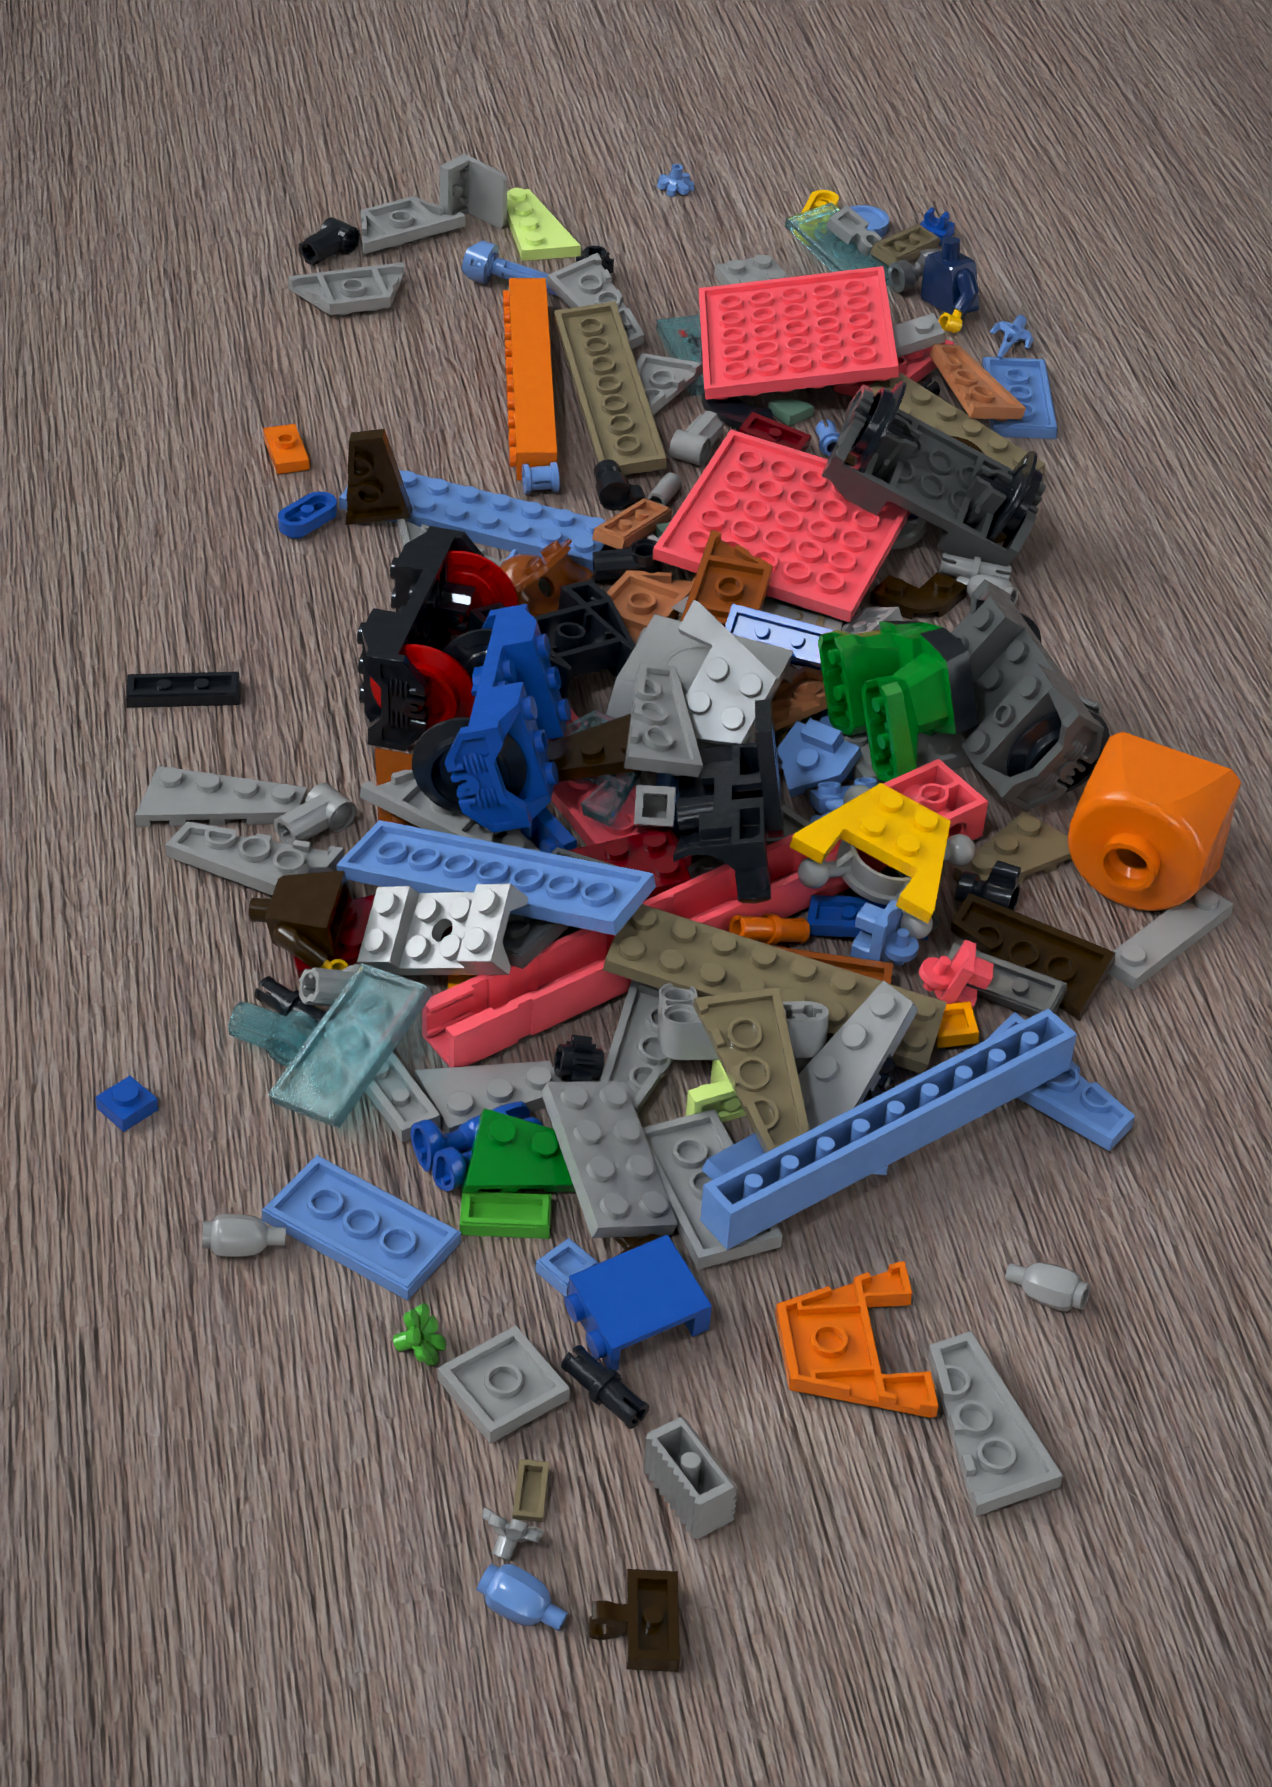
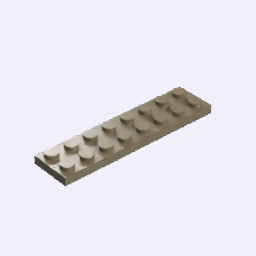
(609, 388)
(680, 951)

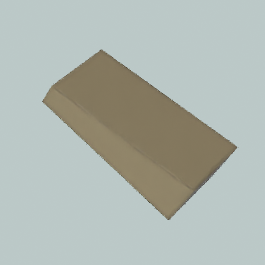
(531, 1490)

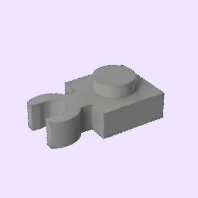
(853, 228)

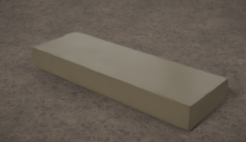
(905, 245)

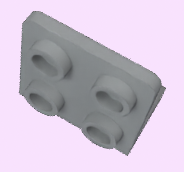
(474, 189)

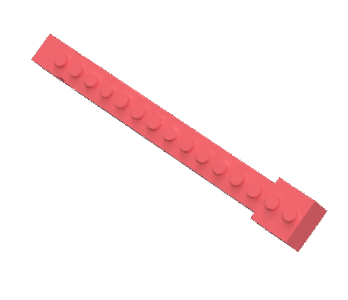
(569, 974)

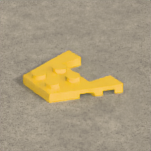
(891, 831)

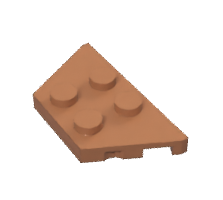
(643, 594)

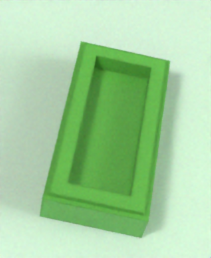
(505, 1214)

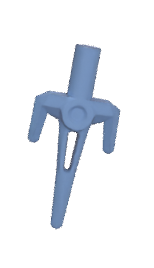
(1012, 332)

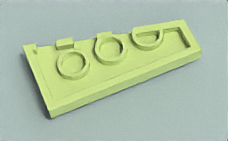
(536, 229)

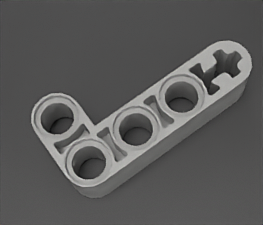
(686, 1039)

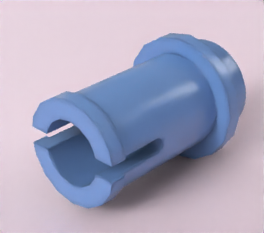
(827, 435)

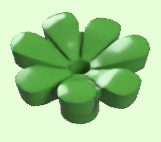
(421, 1335)

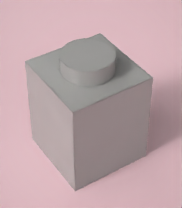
(654, 807)

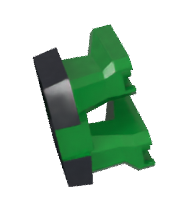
(897, 686)

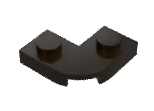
(936, 595)

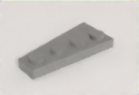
(590, 284)
(660, 725)
(197, 795)
(636, 1047)
(854, 1056)
(991, 1435)

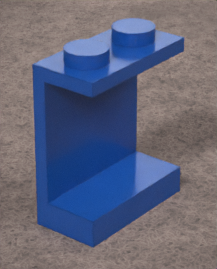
(636, 1299)

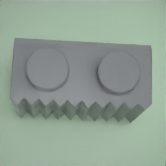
(689, 1478)

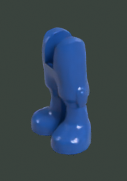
(443, 1153)

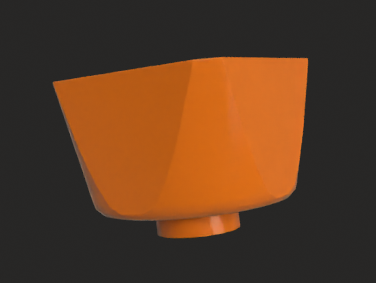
(1151, 823)

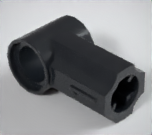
(331, 238)
(612, 564)

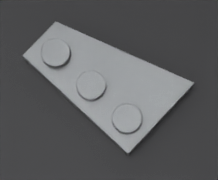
(665, 378)

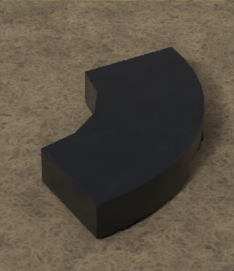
(733, 410)

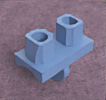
(887, 939)

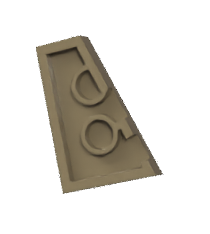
(1021, 843)

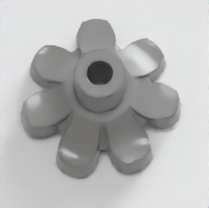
(510, 1533)

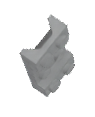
(408, 929)

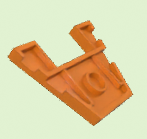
(833, 1350)

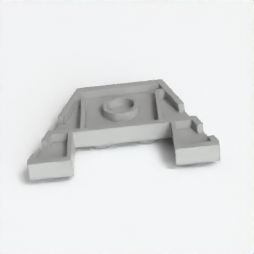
(727, 683)

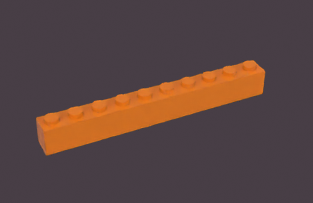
(528, 375)

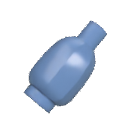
(519, 1597)

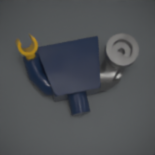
(946, 284)

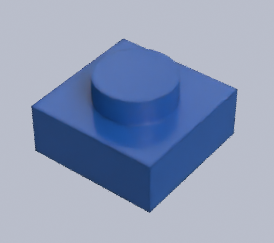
(126, 1103)

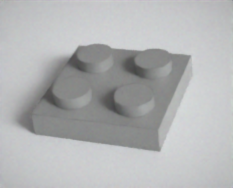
(503, 1384)

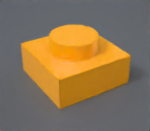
(957, 1026)

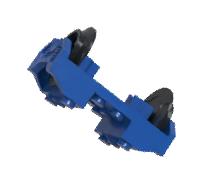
(497, 758)

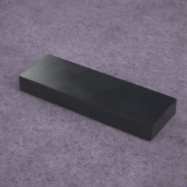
(183, 689)

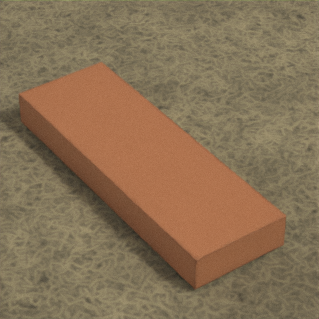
(632, 524)

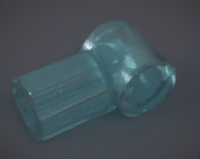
(276, 1033)

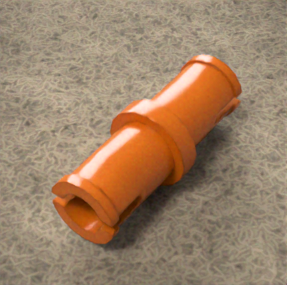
(771, 928)

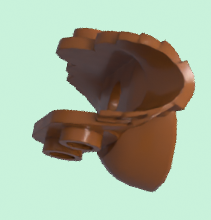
(553, 567)

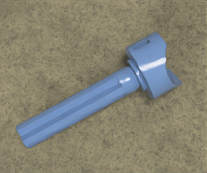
(486, 263)

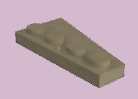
(759, 1060)

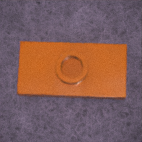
(286, 449)

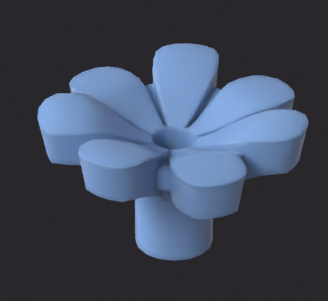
(675, 181)

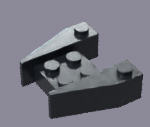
(582, 633)

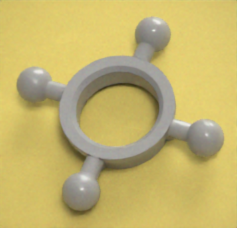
(872, 884)

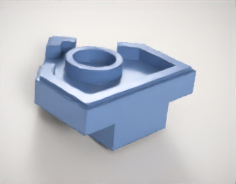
(815, 755)

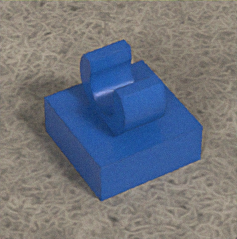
(939, 226)

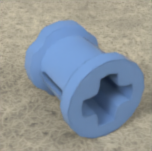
(540, 478)

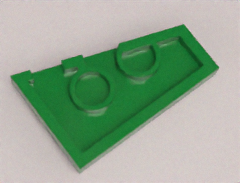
(515, 1156)

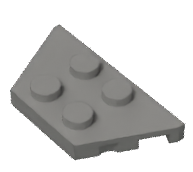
(404, 222)
(350, 289)
(408, 802)

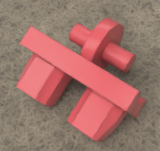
(950, 977)

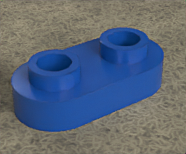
(307, 514)

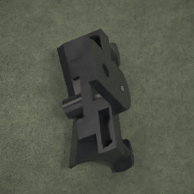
(735, 807)

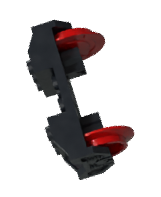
(402, 661)

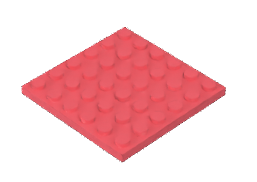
(796, 333)
(788, 516)

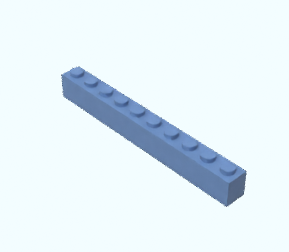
(885, 1128)

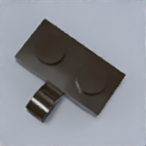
(647, 1618)

